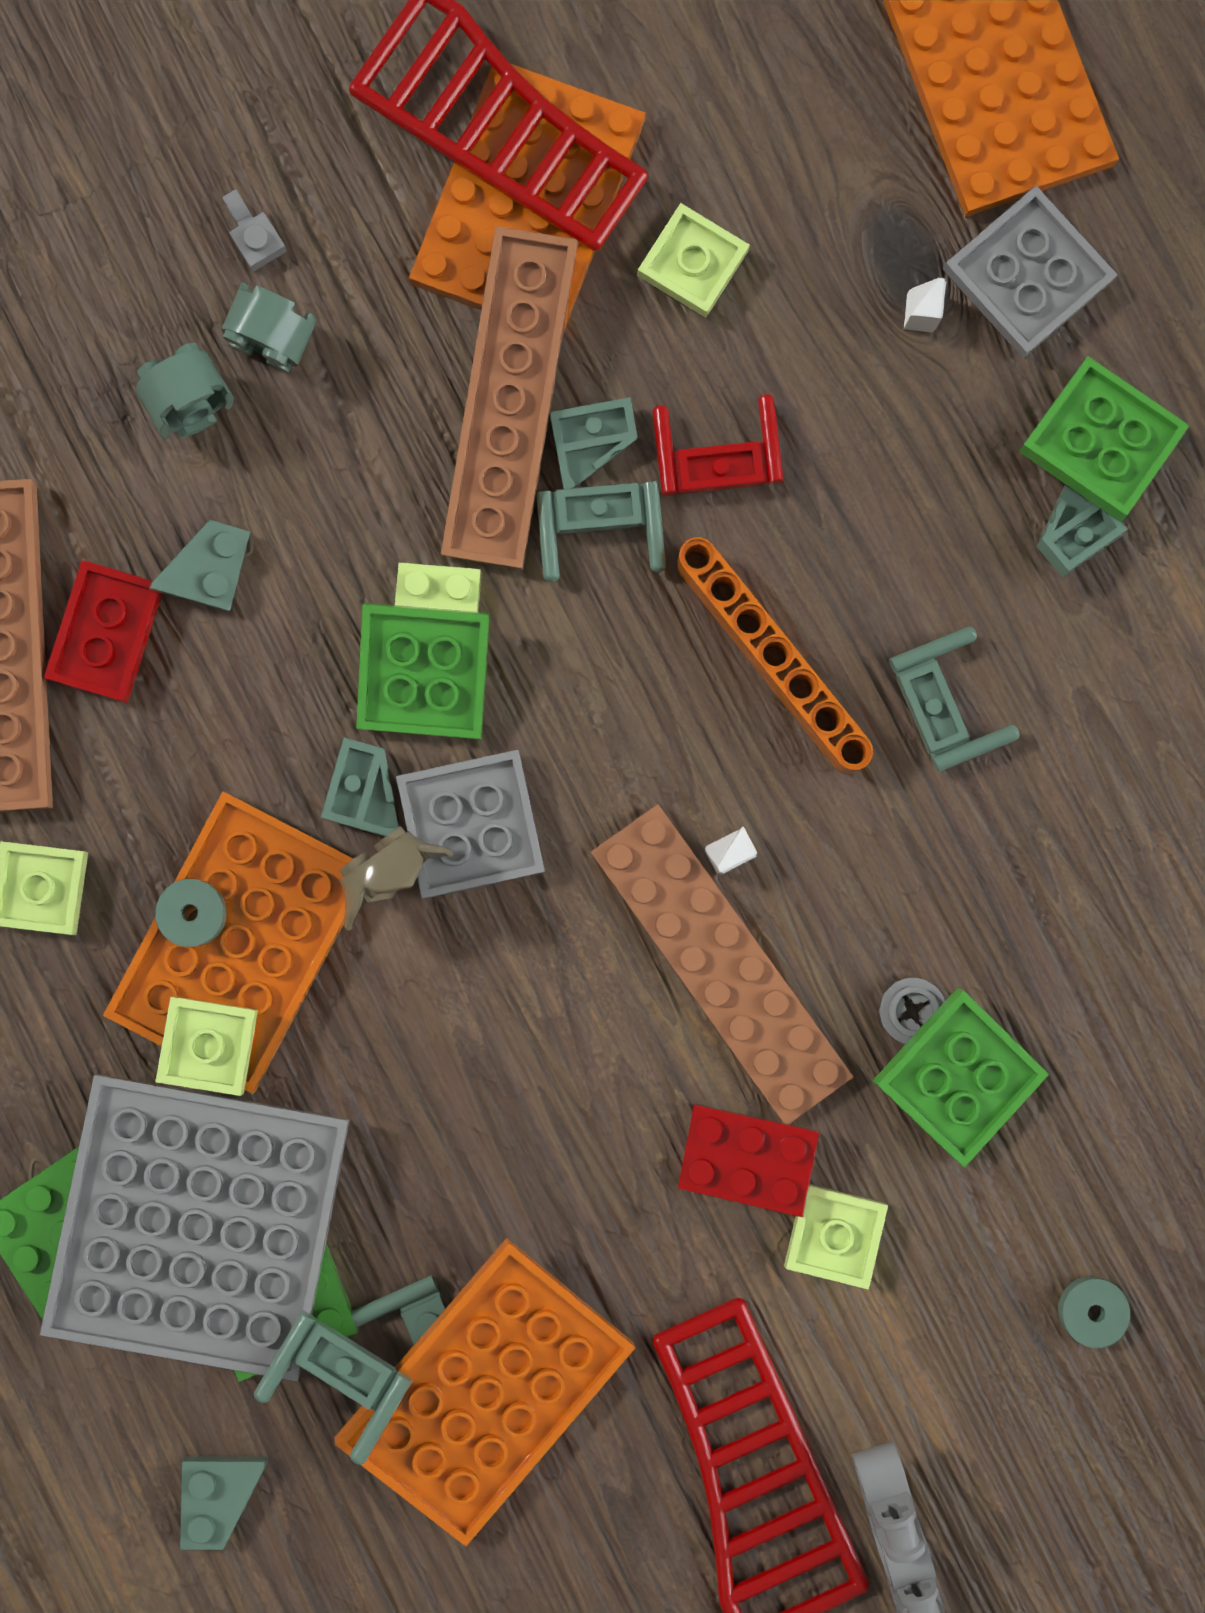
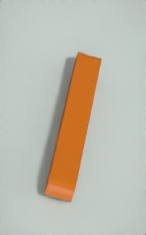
(770, 635)

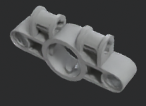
(897, 1530)

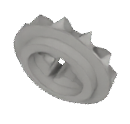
(893, 1006)

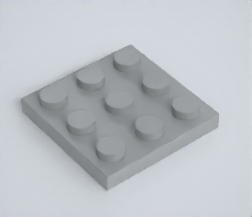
(1029, 271)
(477, 813)

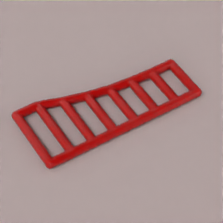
(510, 81)
(710, 1460)

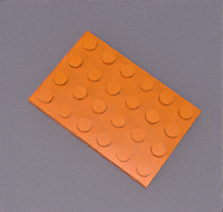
(1002, 95)
(462, 229)
(277, 931)
(490, 1391)

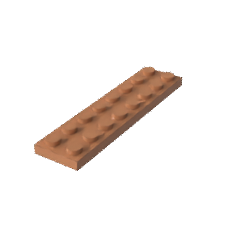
(509, 397)
(23, 689)
(721, 965)

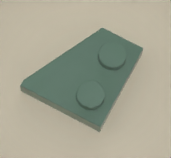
(591, 437)
(1076, 532)
(206, 567)
(361, 790)
(214, 1498)

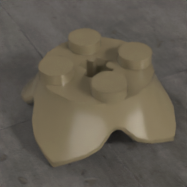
(389, 870)

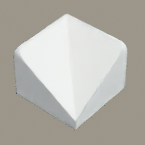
(925, 306)
(731, 851)

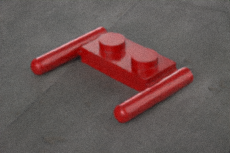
(720, 465)

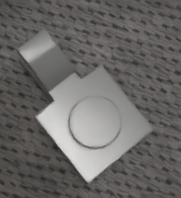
(254, 235)

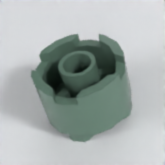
(267, 325)
(182, 391)

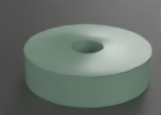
(172, 907)
(1113, 1315)

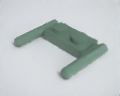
(599, 510)
(935, 708)
(419, 1306)
(345, 1368)

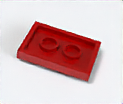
(103, 632)
(749, 1160)

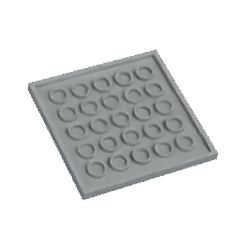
(193, 1225)

